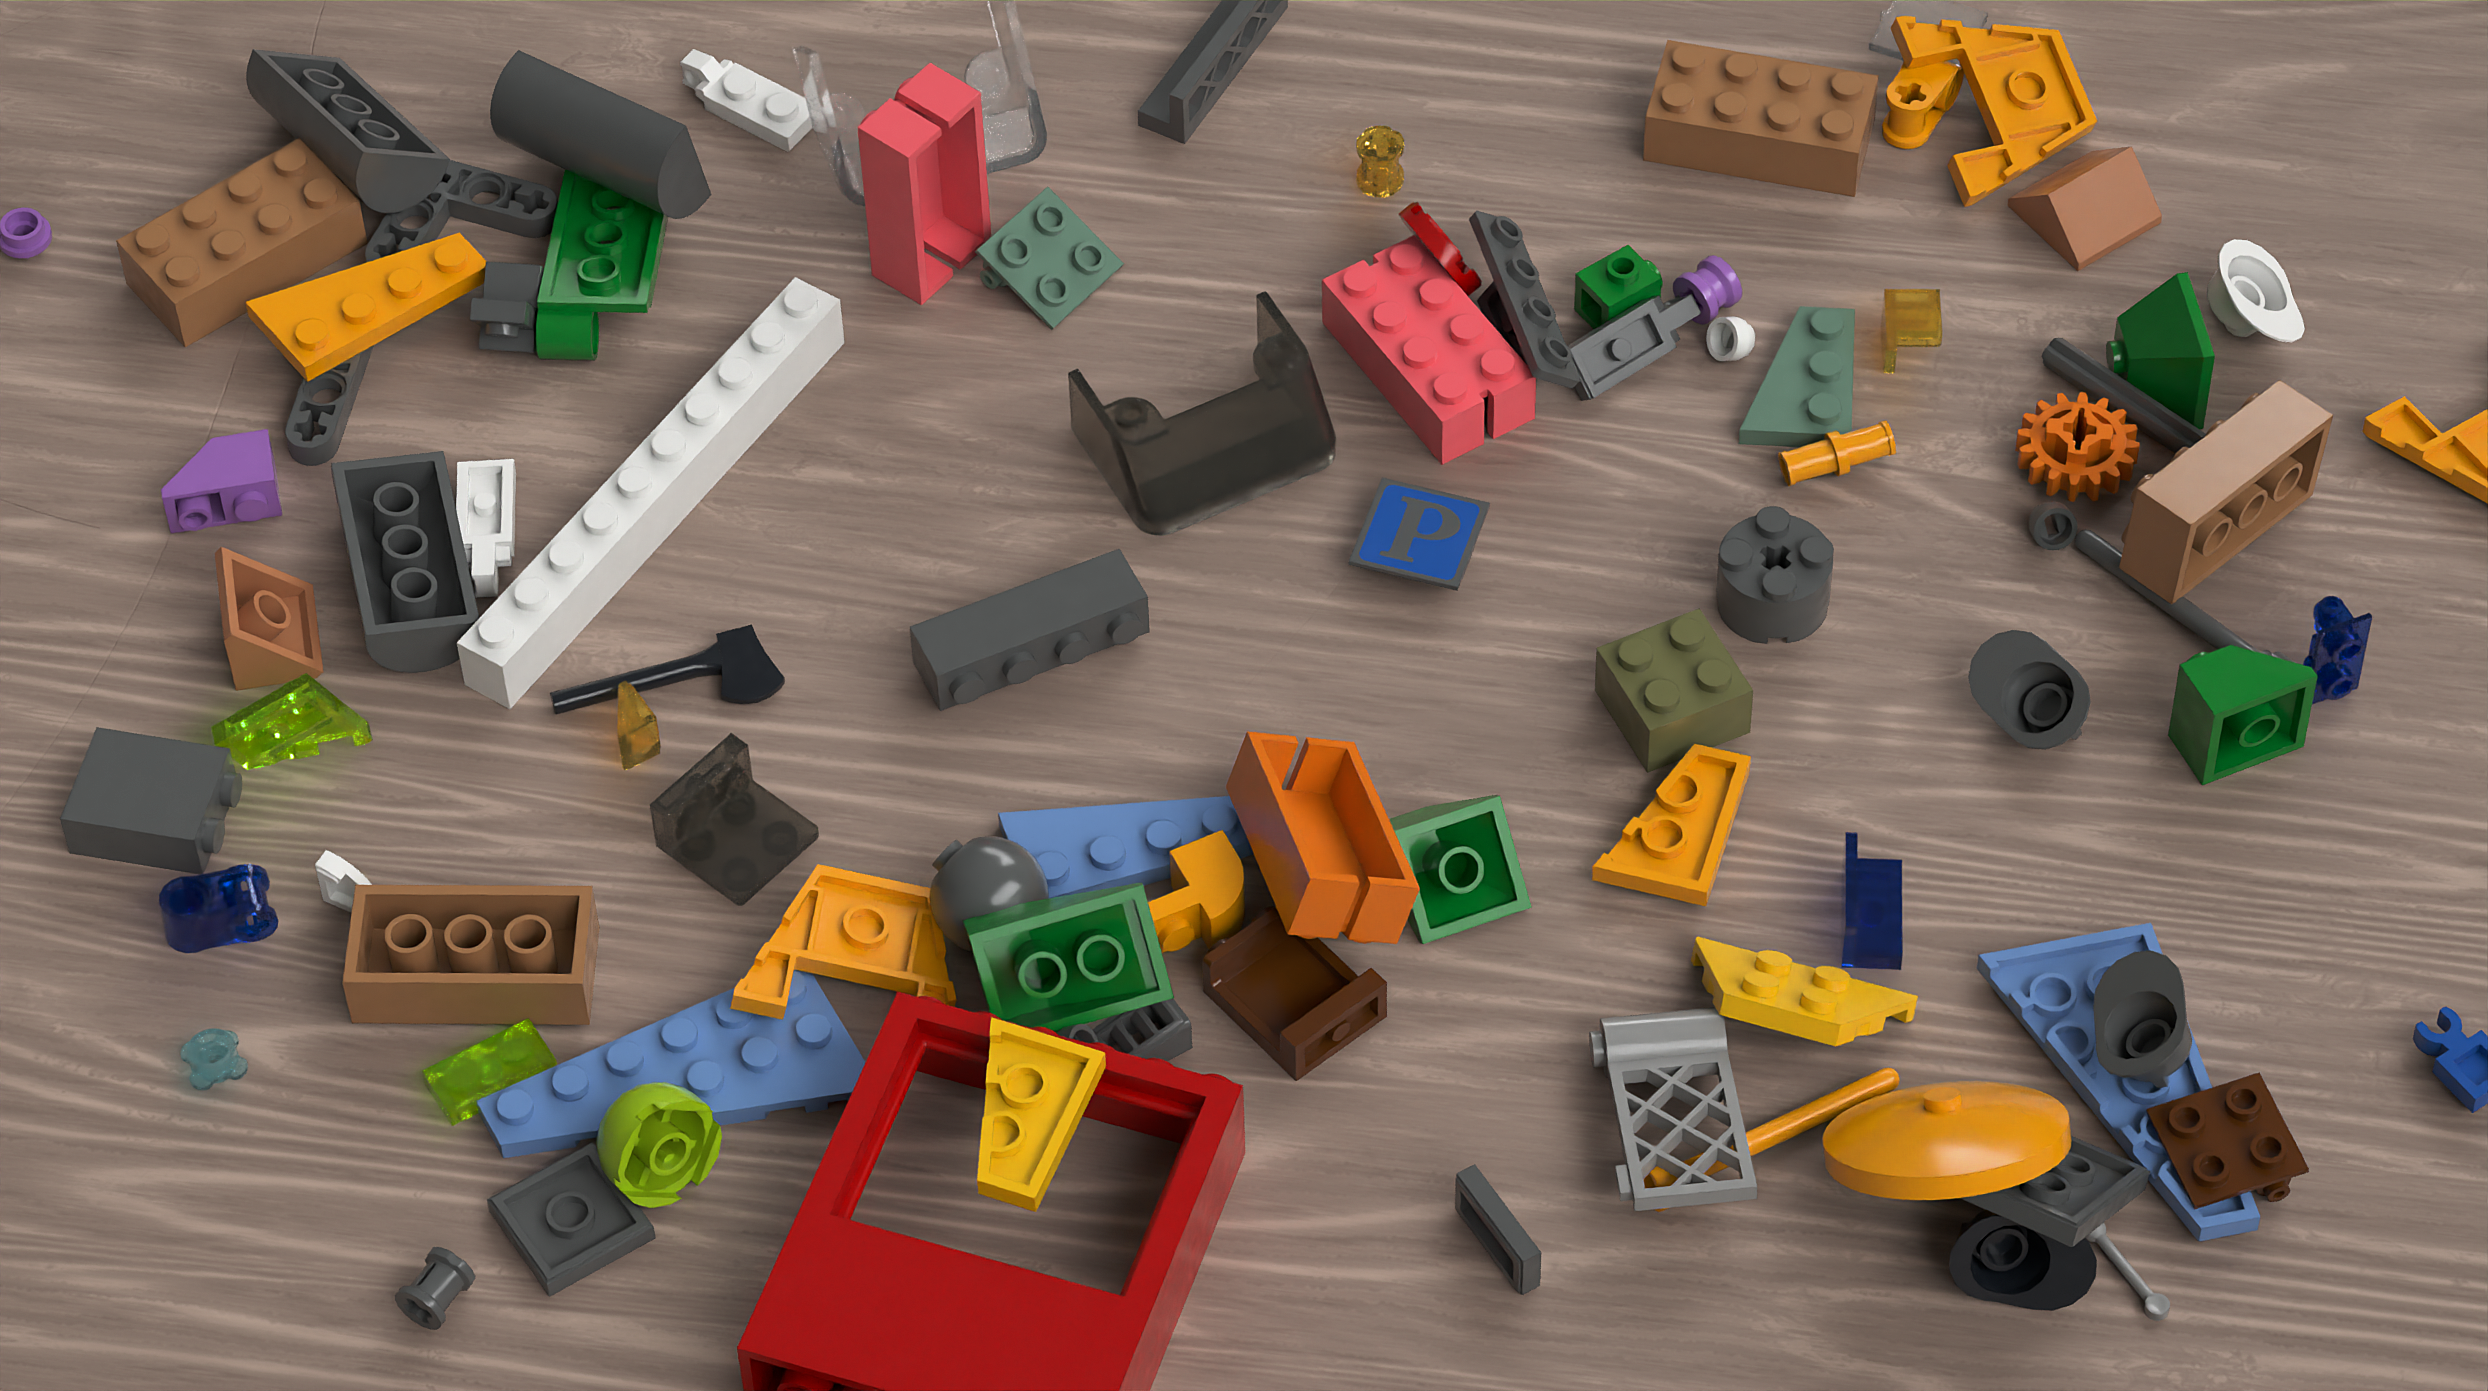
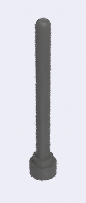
(2181, 610)

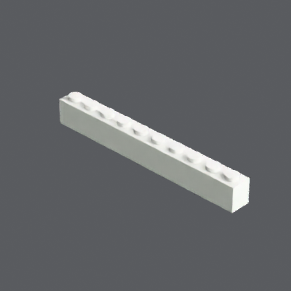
(650, 494)

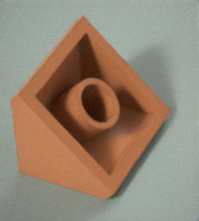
(2090, 205)
(266, 622)

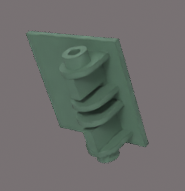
(1047, 258)

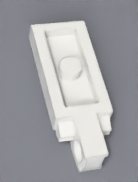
(747, 99)
(487, 519)

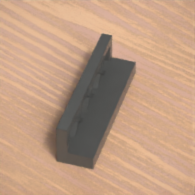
(1208, 66)

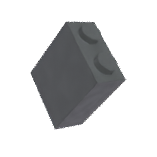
(151, 801)

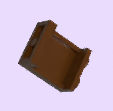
(1291, 993)

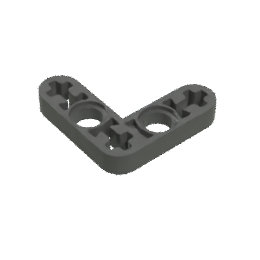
(455, 201)

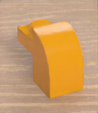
(1206, 894)

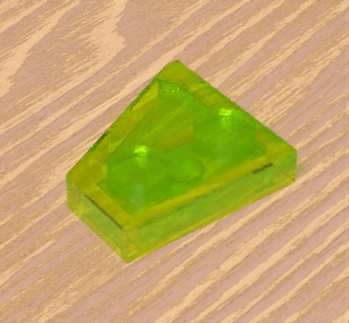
(289, 725)

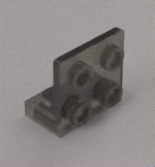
(729, 824)

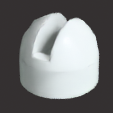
(1730, 338)

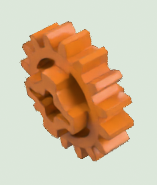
(2049, 451)

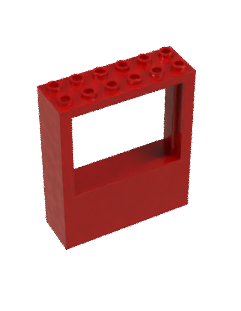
(912, 1315)

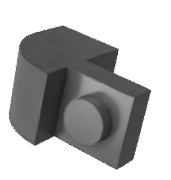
(508, 307)

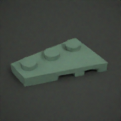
(1807, 383)

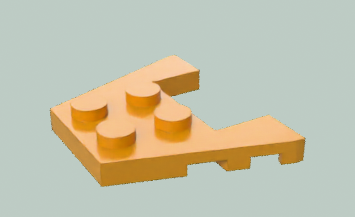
(2021, 88)
(2455, 455)
(854, 932)

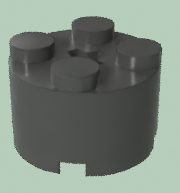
(1774, 577)

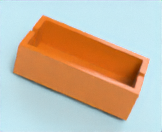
(1322, 839)

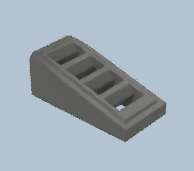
(1164, 1044)

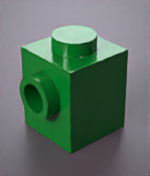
(1614, 285)

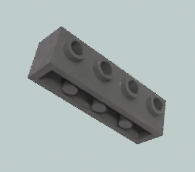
(1030, 629)

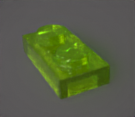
(487, 1069)

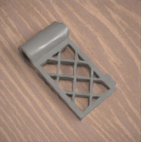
(1667, 1053)

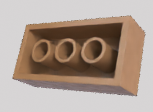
(1760, 118)
(242, 241)
(2224, 491)
(471, 954)

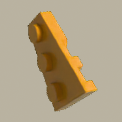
(1683, 831)

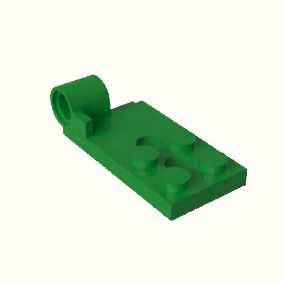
(593, 276)

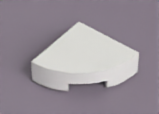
(338, 880)

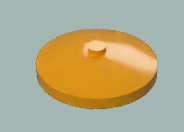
(1947, 1140)

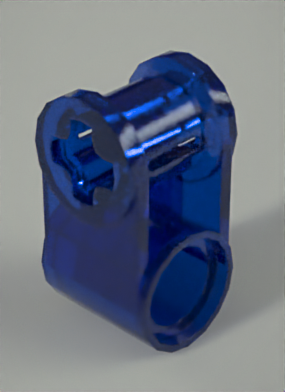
(214, 910)

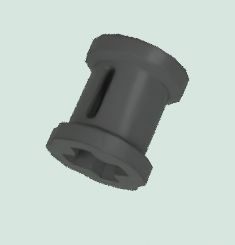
(435, 1288)

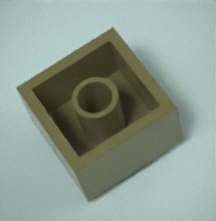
(1673, 689)

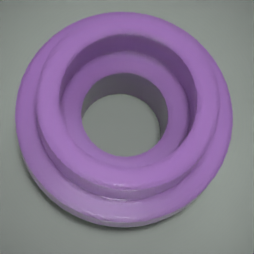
(24, 233)

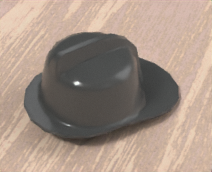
(2029, 689)
(2142, 1018)

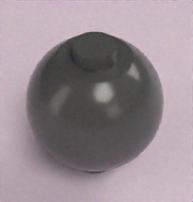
(980, 880)

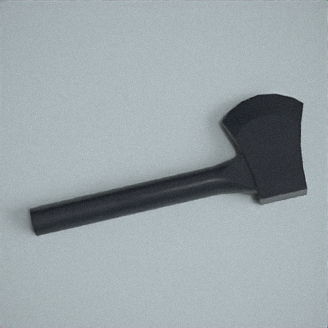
(737, 656)

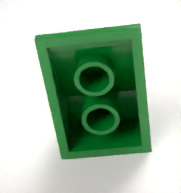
(1069, 958)

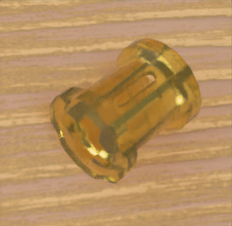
(1380, 168)

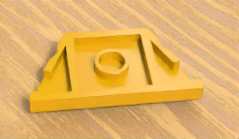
(1796, 998)

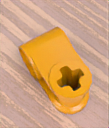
(1919, 101)

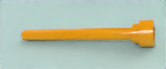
(1796, 1121)

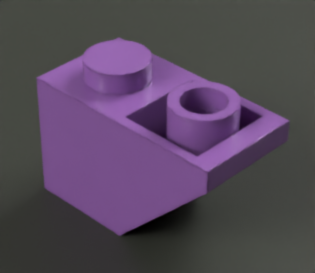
(224, 484)

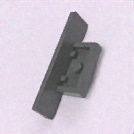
(1518, 302)

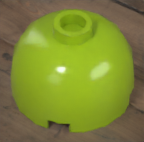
(657, 1142)

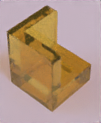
(1909, 320)

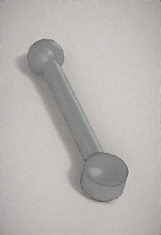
(2156, 1304)

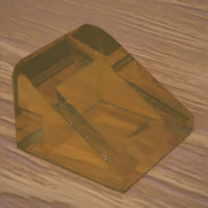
(636, 728)

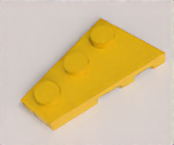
(1031, 1110)

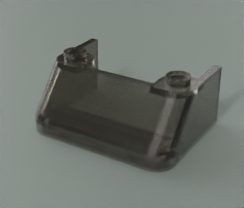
(1216, 452)

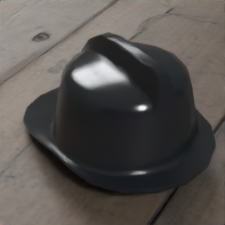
(2018, 1265)

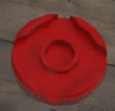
(1440, 247)

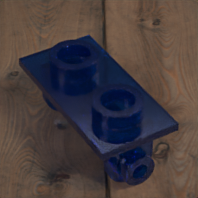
(2337, 648)

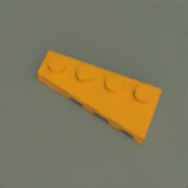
(358, 307)

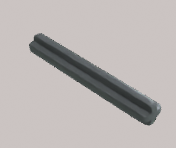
(2102, 382)

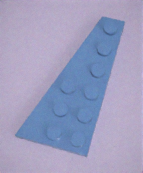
(2053, 997)
(722, 1055)

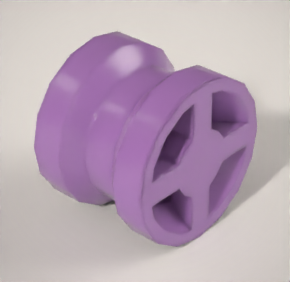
(1712, 287)

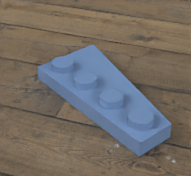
(1118, 842)

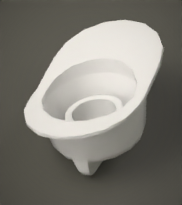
(2253, 294)

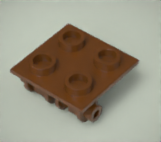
(2229, 1142)

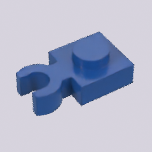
(2459, 1061)

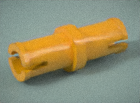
(1837, 453)

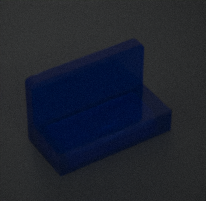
(1870, 910)

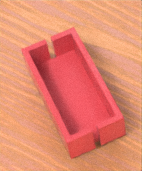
(925, 182)
(1428, 349)

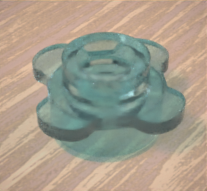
(212, 1045)

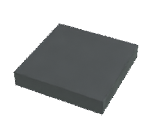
(569, 1220)

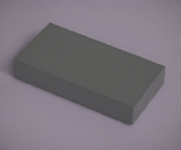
(1497, 1230)

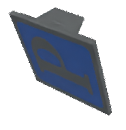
(1419, 534)

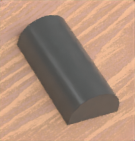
(347, 127)
(598, 136)
(406, 559)

